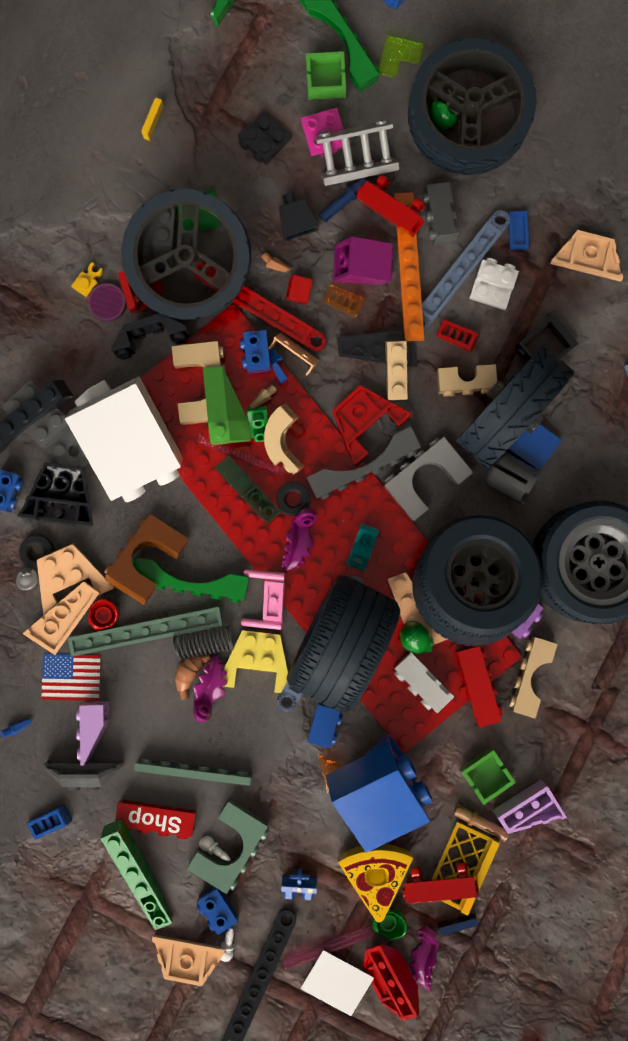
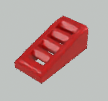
(470, 347)

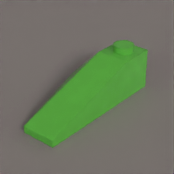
(225, 415)

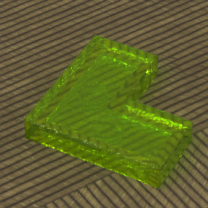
(397, 50)

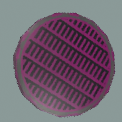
(106, 302)

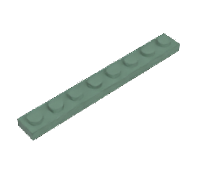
(145, 631)

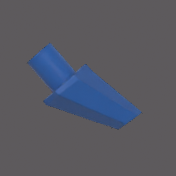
(15, 728)

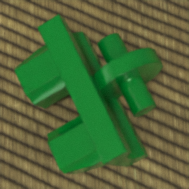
(257, 422)

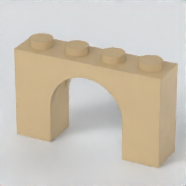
(200, 355)

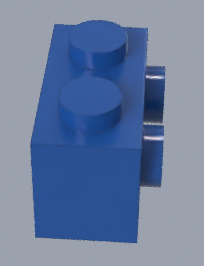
(256, 352)
(9, 487)
(324, 726)
(217, 910)

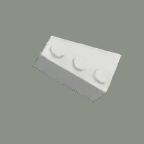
(422, 683)

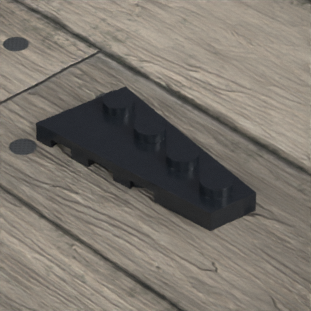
(372, 346)

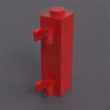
(389, 208)
(440, 889)

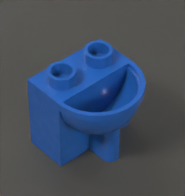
(380, 795)

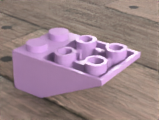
(93, 722)

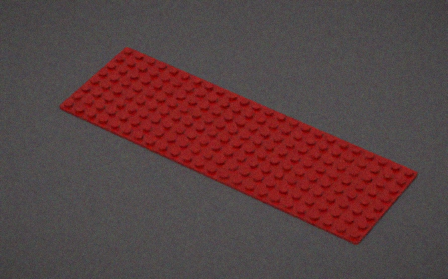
(332, 532)

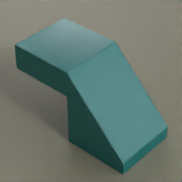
(362, 547)

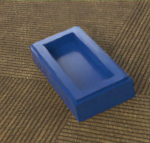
(518, 230)

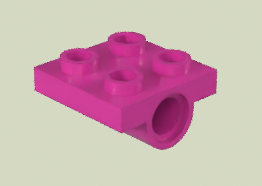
(319, 122)

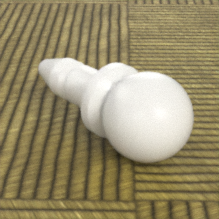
(207, 844)
(228, 945)

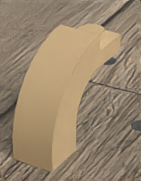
(276, 439)

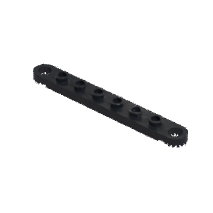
(260, 978)

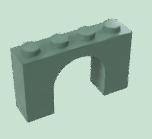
(224, 873)

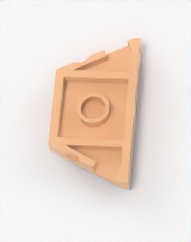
(590, 255)
(186, 960)

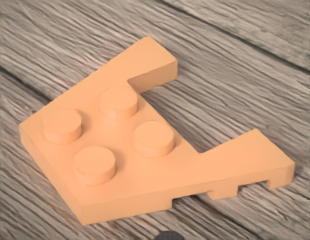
(65, 569)

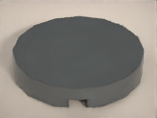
(387, 424)

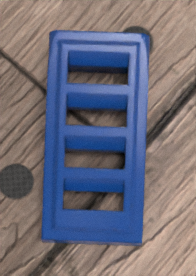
(60, 815)

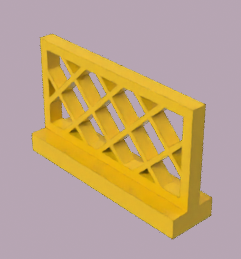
(480, 870)

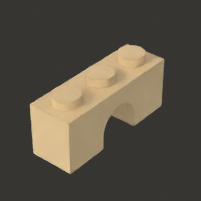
(396, 369)
(450, 382)

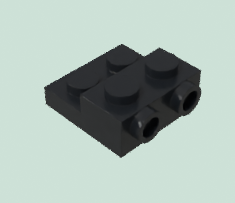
(263, 138)

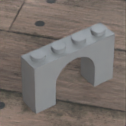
(439, 454)

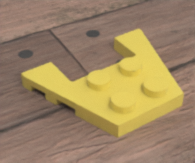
(258, 652)

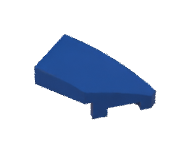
(275, 360)

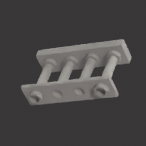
(369, 167)

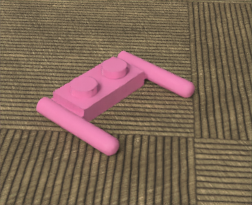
(273, 599)

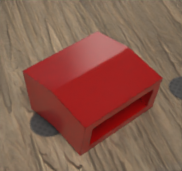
(299, 289)

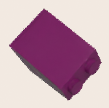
(362, 262)

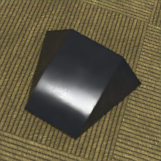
(59, 497)

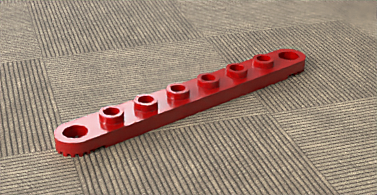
(270, 313)

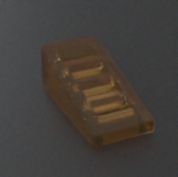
(353, 298)

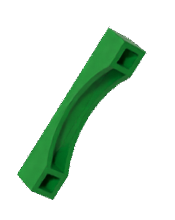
(362, 71)
(229, 586)

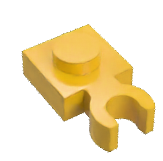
(87, 282)

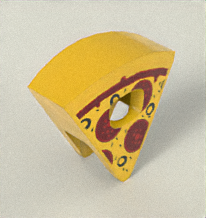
(376, 875)

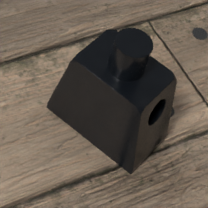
(296, 218)

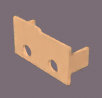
(296, 349)

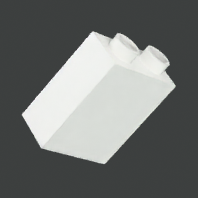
(125, 440)

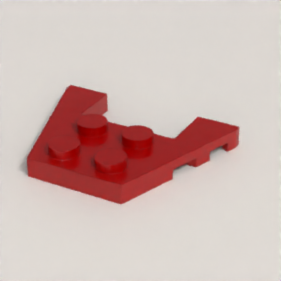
(359, 413)

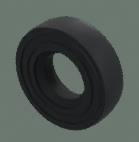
(293, 487)
(24, 550)

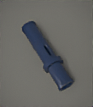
(341, 201)

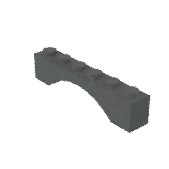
(400, 445)

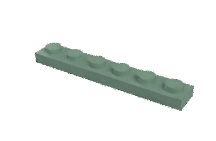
(184, 770)

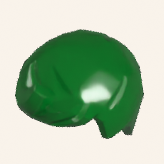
(441, 116)
(416, 638)
(392, 926)

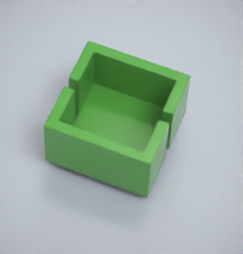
(326, 75)
(487, 775)

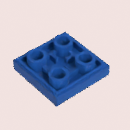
(535, 447)

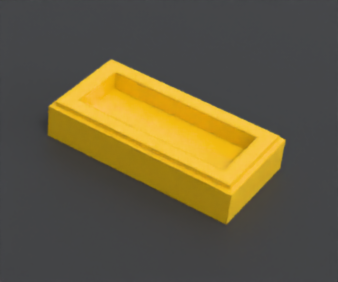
(152, 119)

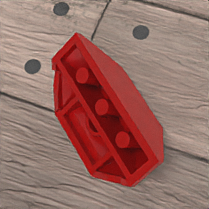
(392, 980)

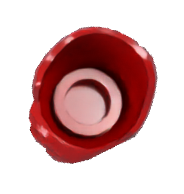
(103, 613)

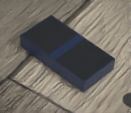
(457, 924)

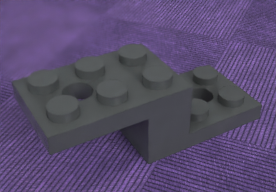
(50, 431)

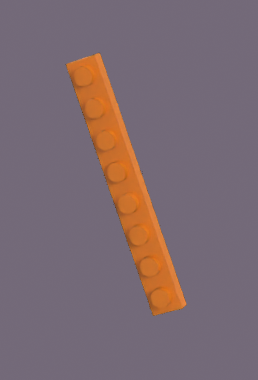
(409, 278)

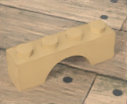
(538, 653)

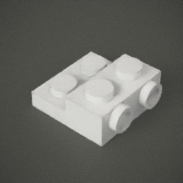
(494, 283)

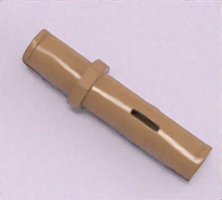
(480, 822)

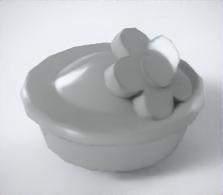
(27, 579)

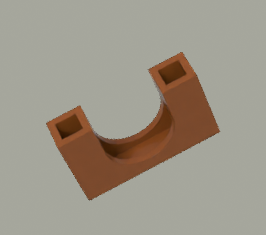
(150, 533)

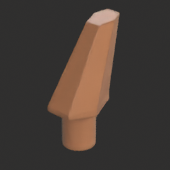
(275, 263)

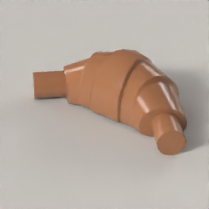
(187, 672)

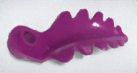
(299, 540)
(209, 689)
(425, 957)

